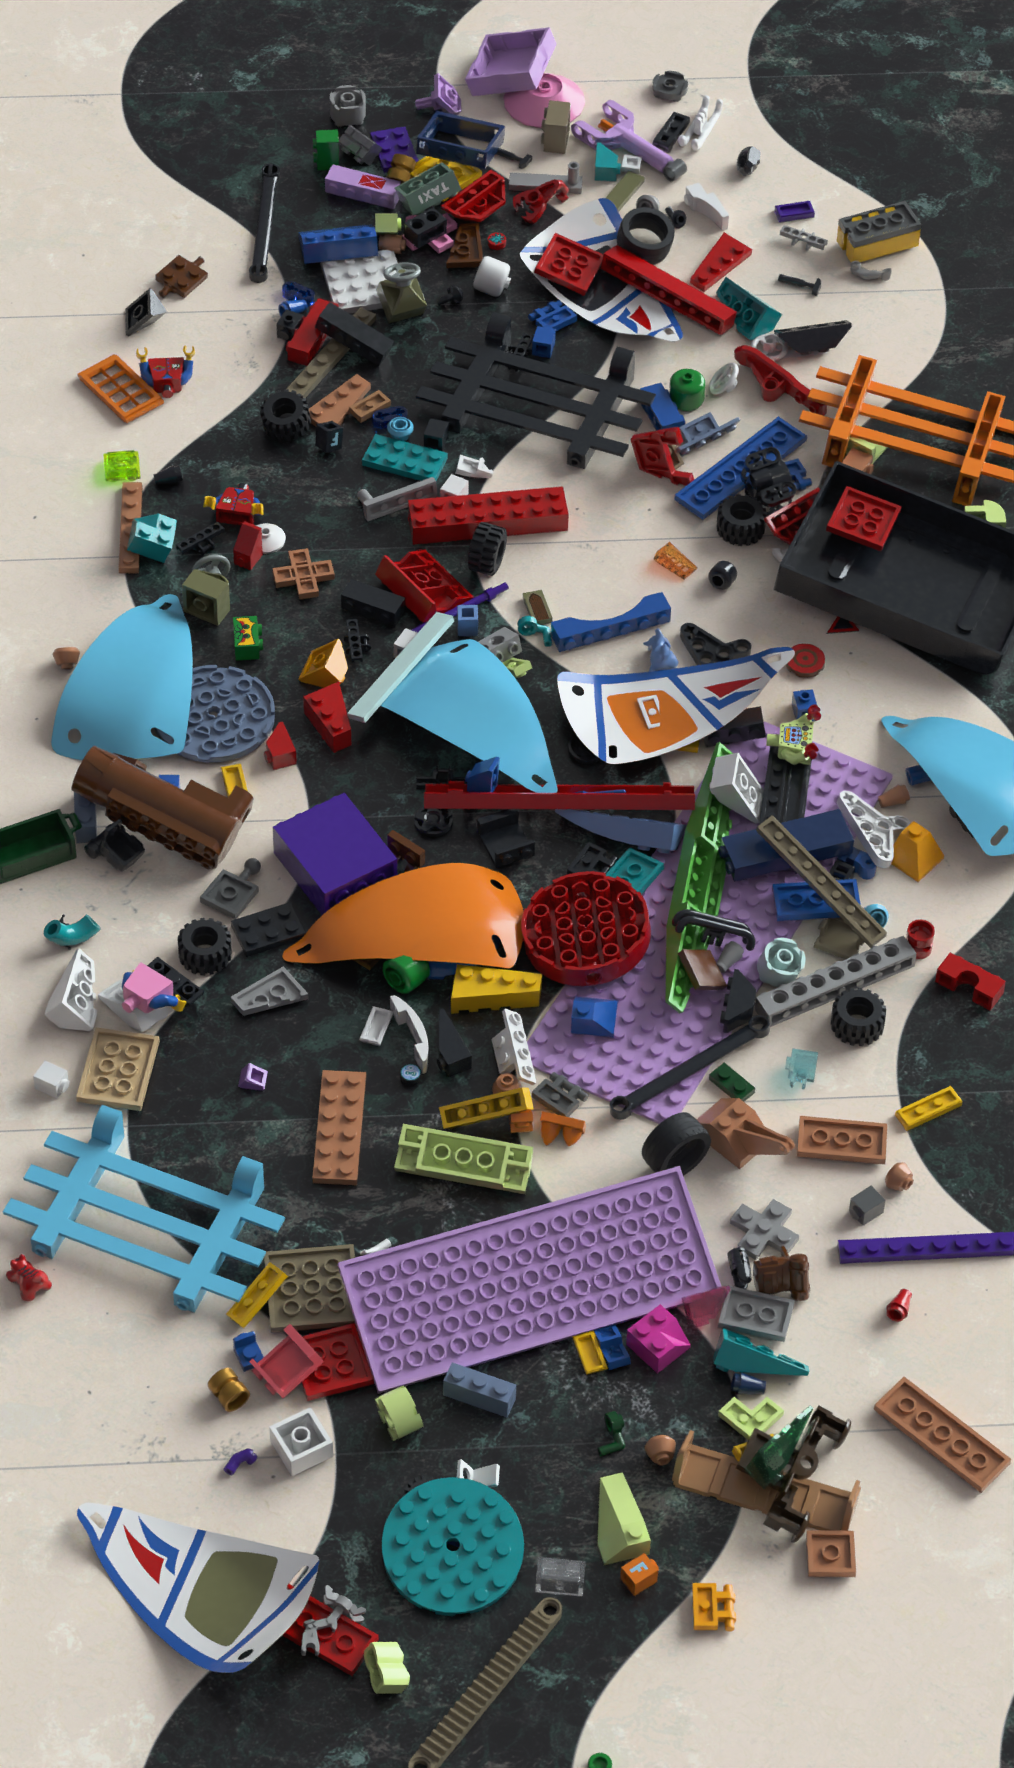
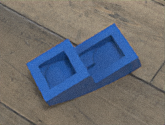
(612, 1347)

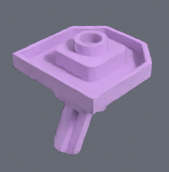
(442, 97)

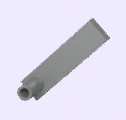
(528, 181)
(396, 499)

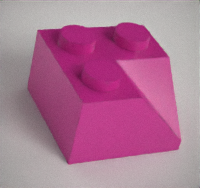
(657, 1338)

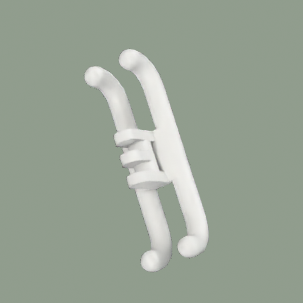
(700, 125)

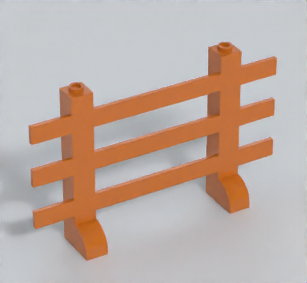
(852, 405)

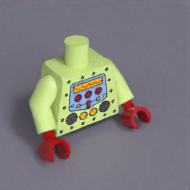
(796, 738)

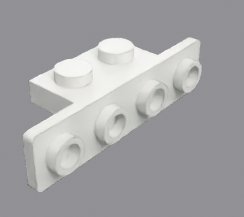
(512, 1048)

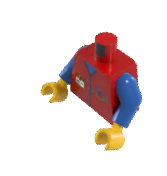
(166, 374)
(235, 505)

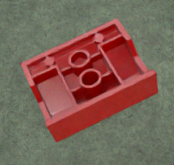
(423, 583)

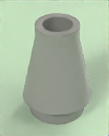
(730, 955)

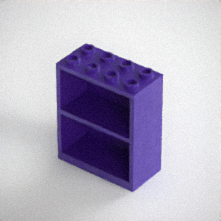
(332, 852)

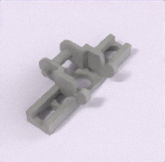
(811, 239)

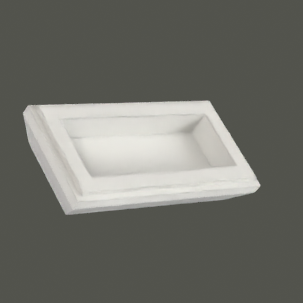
(376, 1026)

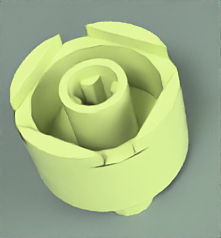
(399, 1412)

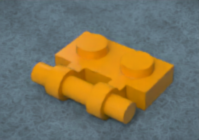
(705, 1606)

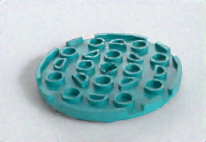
(446, 1579)

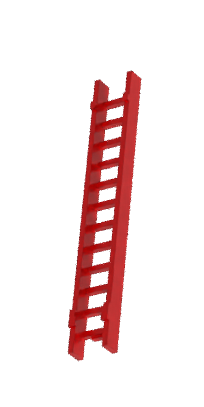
(519, 797)

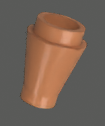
(895, 796)

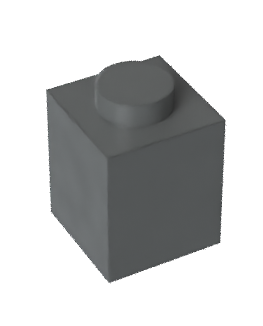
(866, 1205)

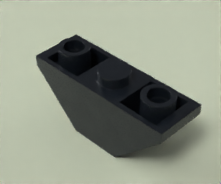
(181, 985)
(739, 1002)

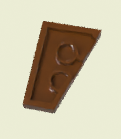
(467, 247)

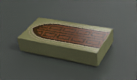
(537, 606)

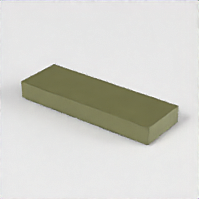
(625, 189)

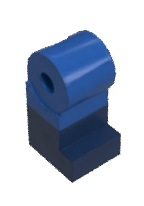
(861, 862)

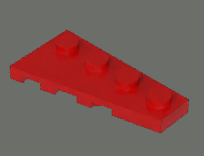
(720, 261)

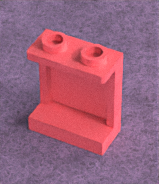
(287, 1363)

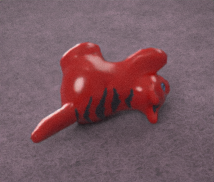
(28, 1278)

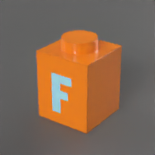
(639, 1574)

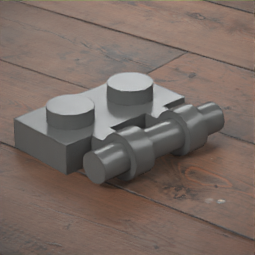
(555, 1098)

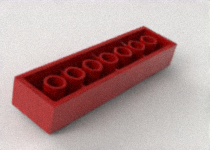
(516, 511)

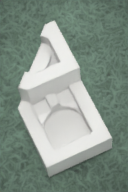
(473, 468)

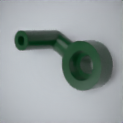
(614, 1425)

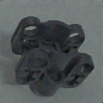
(768, 480)

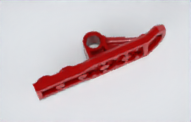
(775, 379)

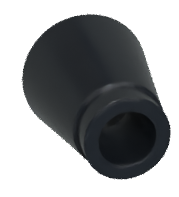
(170, 475)

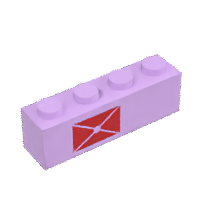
(362, 186)

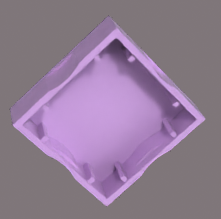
(511, 61)

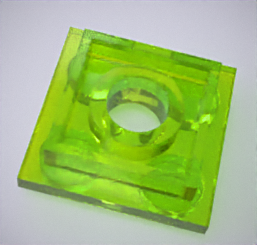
(128, 471)

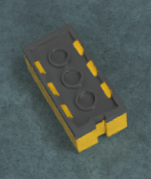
(879, 232)

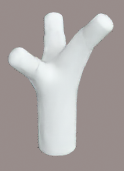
(381, 1246)

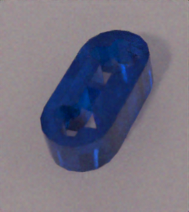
(295, 291)
(387, 415)

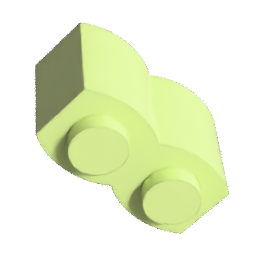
(386, 1667)

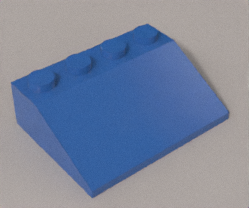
(338, 243)

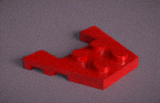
(654, 455)

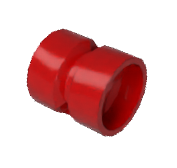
(921, 936)

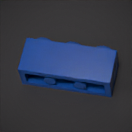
(663, 411)

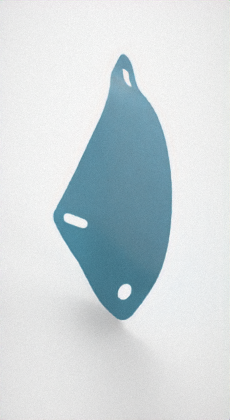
(128, 684)

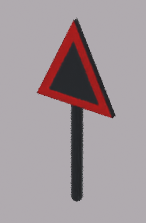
(842, 626)

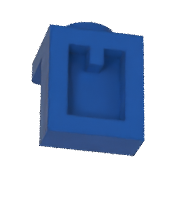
(247, 1349)

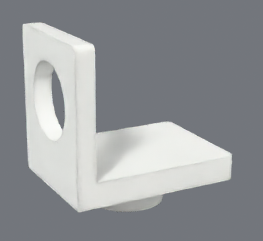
(486, 1475)

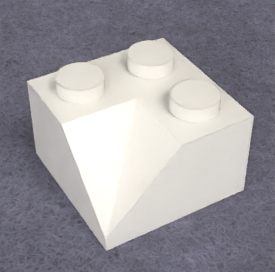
(301, 1441)

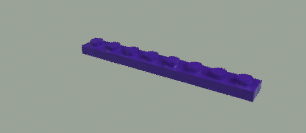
(926, 1247)

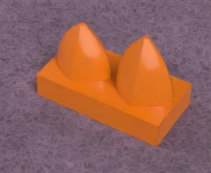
(552, 1124)

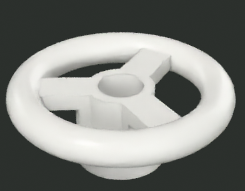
(769, 344)
(726, 381)

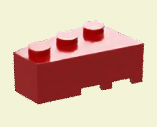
(329, 716)

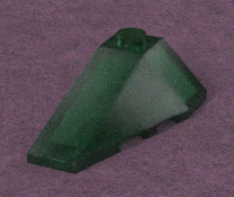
(774, 1455)

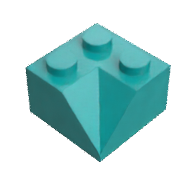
(152, 536)

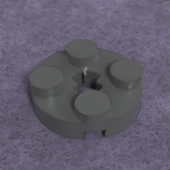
(663, 90)

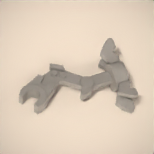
(341, 1605)

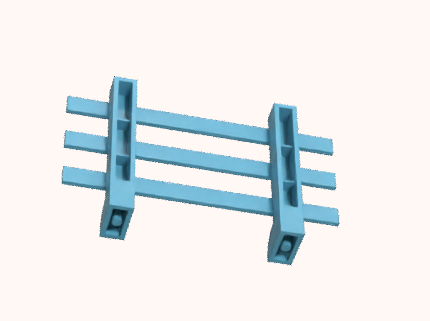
(80, 1188)

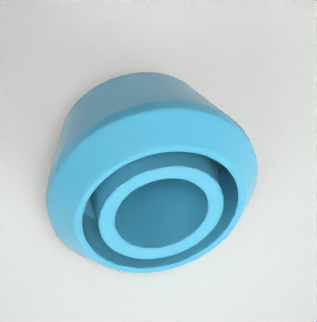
(400, 428)
(879, 913)

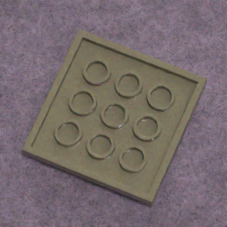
(312, 1291)

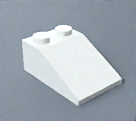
(737, 786)
(136, 1019)

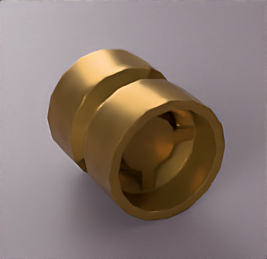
(401, 168)
(228, 1389)

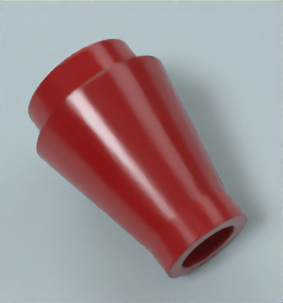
(899, 1306)

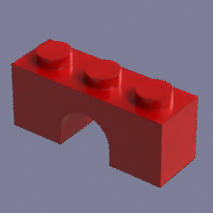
(957, 971)

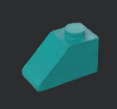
(606, 164)

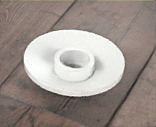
(272, 538)

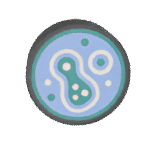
(410, 1074)

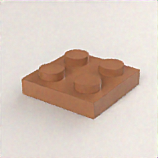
(830, 1553)

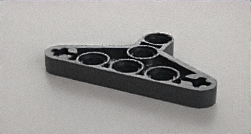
(711, 645)

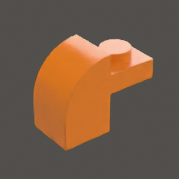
(521, 1121)

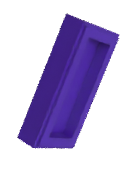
(794, 211)

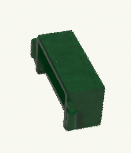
(37, 844)

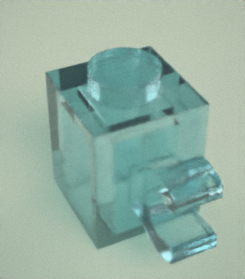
(801, 1066)

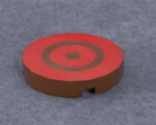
(807, 660)

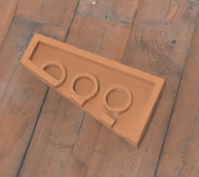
(336, 404)

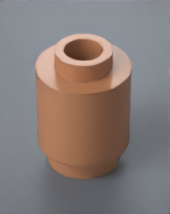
(392, 243)

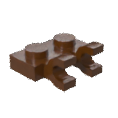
(407, 850)

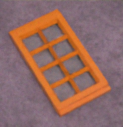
(120, 388)

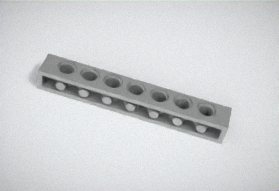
(828, 983)

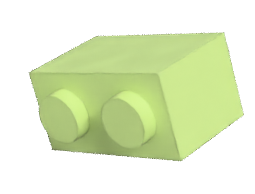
(387, 223)

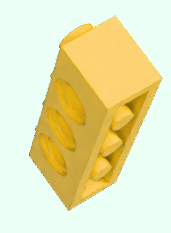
(486, 1108)

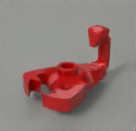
(538, 198)

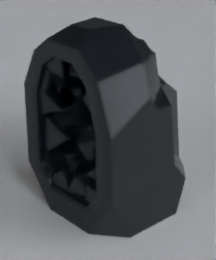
(748, 160)

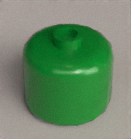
(687, 389)
(405, 974)

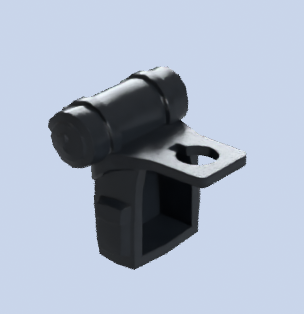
(116, 846)

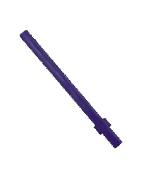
(488, 594)

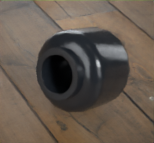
(722, 575)

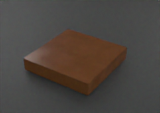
(702, 969)

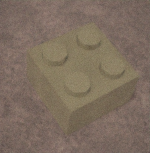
(556, 126)

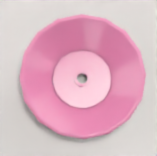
(529, 105)

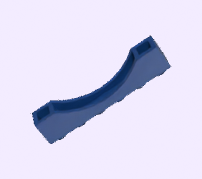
(574, 632)

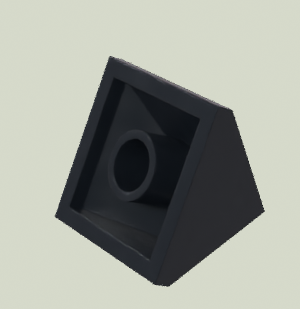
(143, 312)

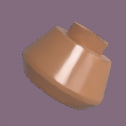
(66, 657)
(505, 1083)
(899, 1177)
(660, 1449)

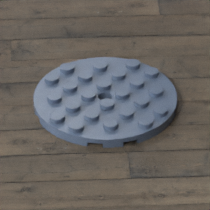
(242, 719)

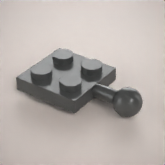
(231, 892)

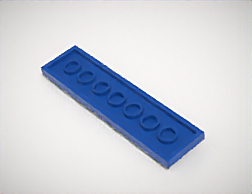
(723, 478)

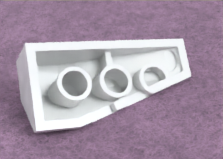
(73, 997)

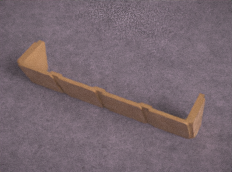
(716, 1476)

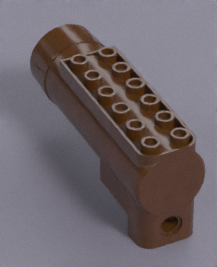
(188, 821)

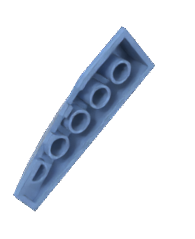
(634, 831)

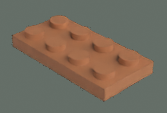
(842, 1140)

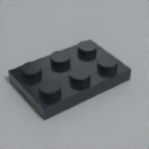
(268, 929)

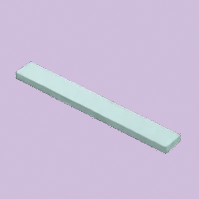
(400, 667)

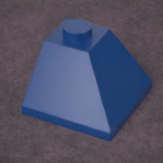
(593, 1016)

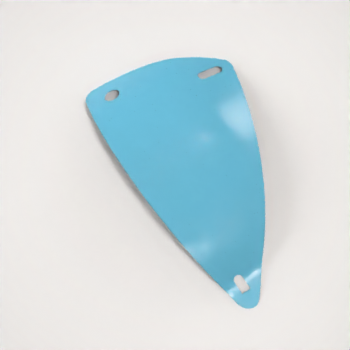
(477, 707)
(969, 769)

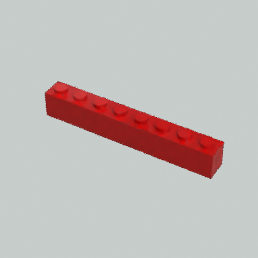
(668, 290)

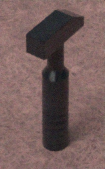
(509, 155)
(802, 283)

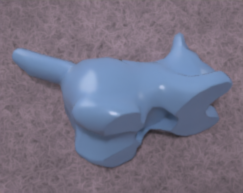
(661, 656)

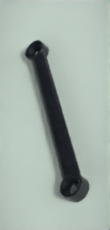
(264, 223)
(689, 1067)

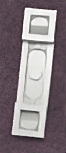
(405, 1014)

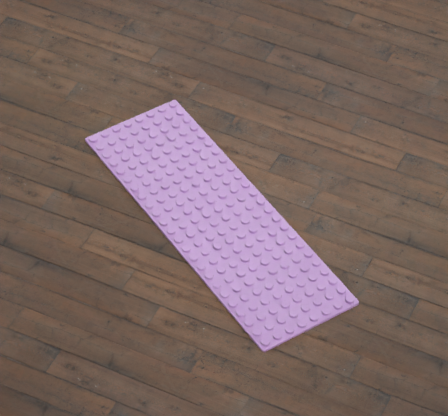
(648, 1031)

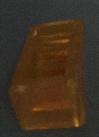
(670, 550)

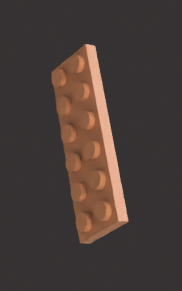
(339, 1127)
(942, 1434)

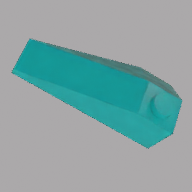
(753, 315)
(740, 1355)

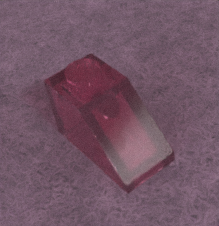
(704, 1305)

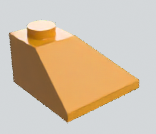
(325, 665)
(916, 852)

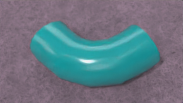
(71, 934)

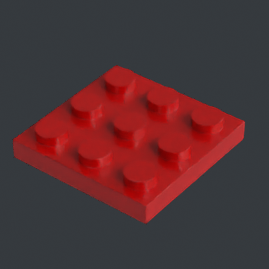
(569, 264)
(863, 518)
(343, 1365)

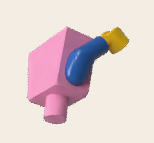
(148, 991)

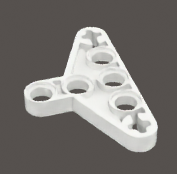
(870, 819)

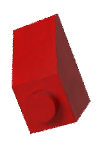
(248, 546)
(280, 749)

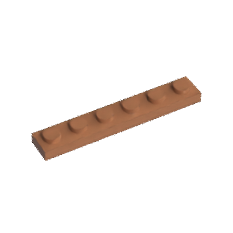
(130, 510)

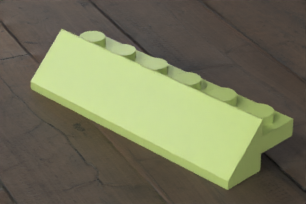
(464, 1158)

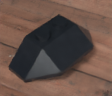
(814, 337)

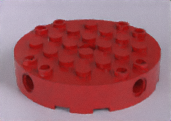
(586, 929)

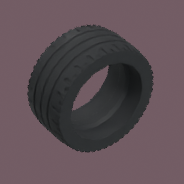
(651, 220)
(676, 1143)

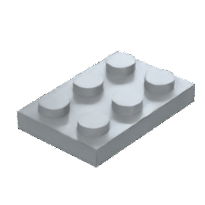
(756, 1314)

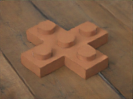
(303, 573)

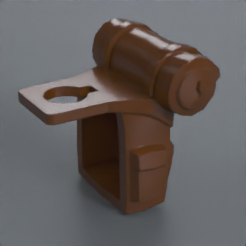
(783, 1274)

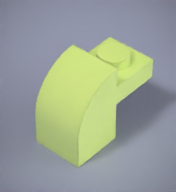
(989, 511)

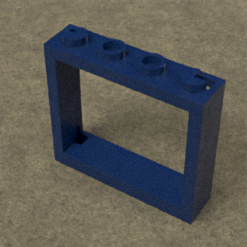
(463, 127)

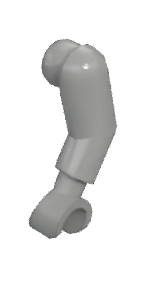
(867, 274)

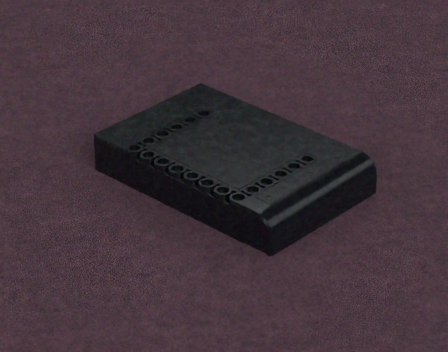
(934, 585)

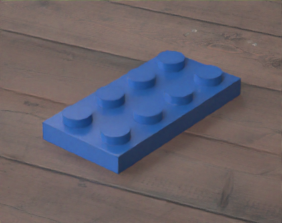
(801, 902)

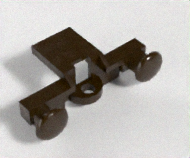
(780, 1512)

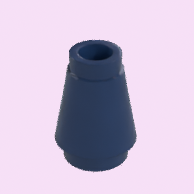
(747, 1384)

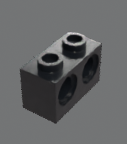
(425, 227)

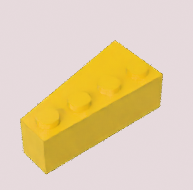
(494, 988)

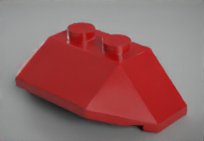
(478, 198)
(789, 518)

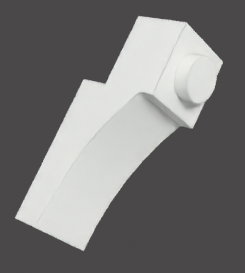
(706, 204)

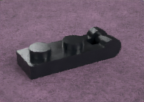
(671, 131)

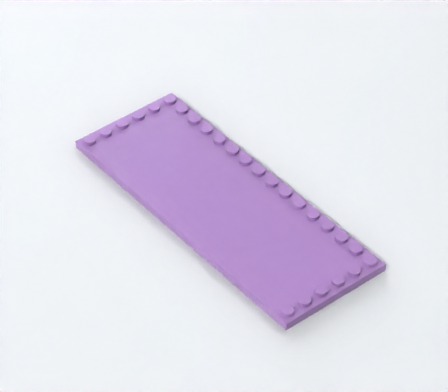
(527, 1278)

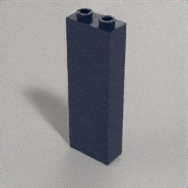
(821, 835)

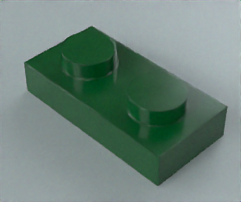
(731, 1082)

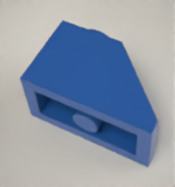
(483, 776)

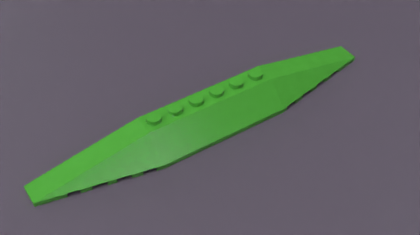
(697, 882)

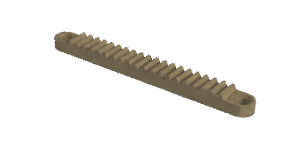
(487, 1686)

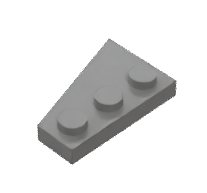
(269, 992)

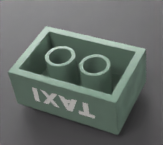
(428, 189)

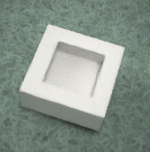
(631, 163)

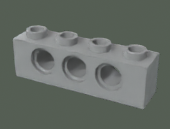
(503, 644)

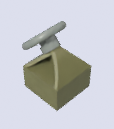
(401, 292)
(207, 590)

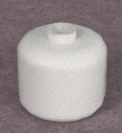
(492, 276)

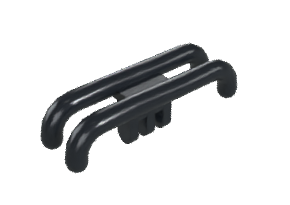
(713, 927)

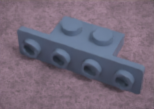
(702, 429)

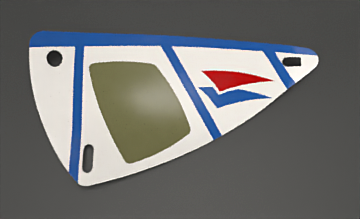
(199, 1587)

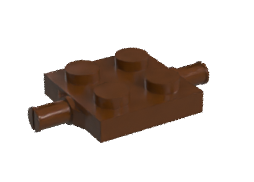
(181, 276)

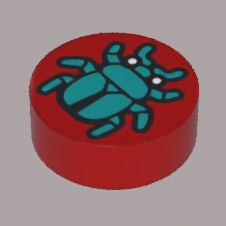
(496, 241)

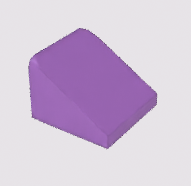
(252, 1077)

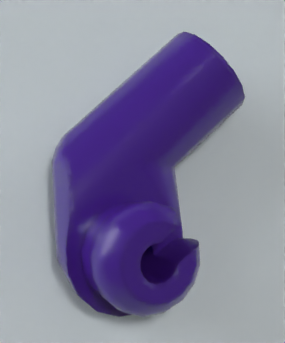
(238, 1458)

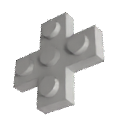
(764, 1228)

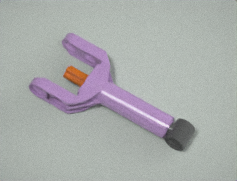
(623, 136)

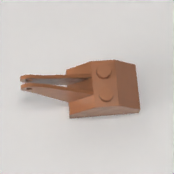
(740, 1134)

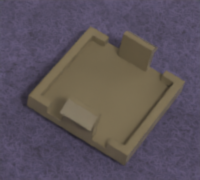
(838, 938)

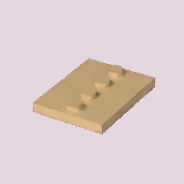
(118, 1069)

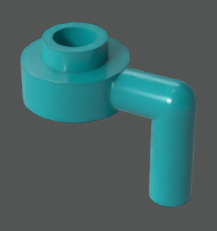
(528, 626)

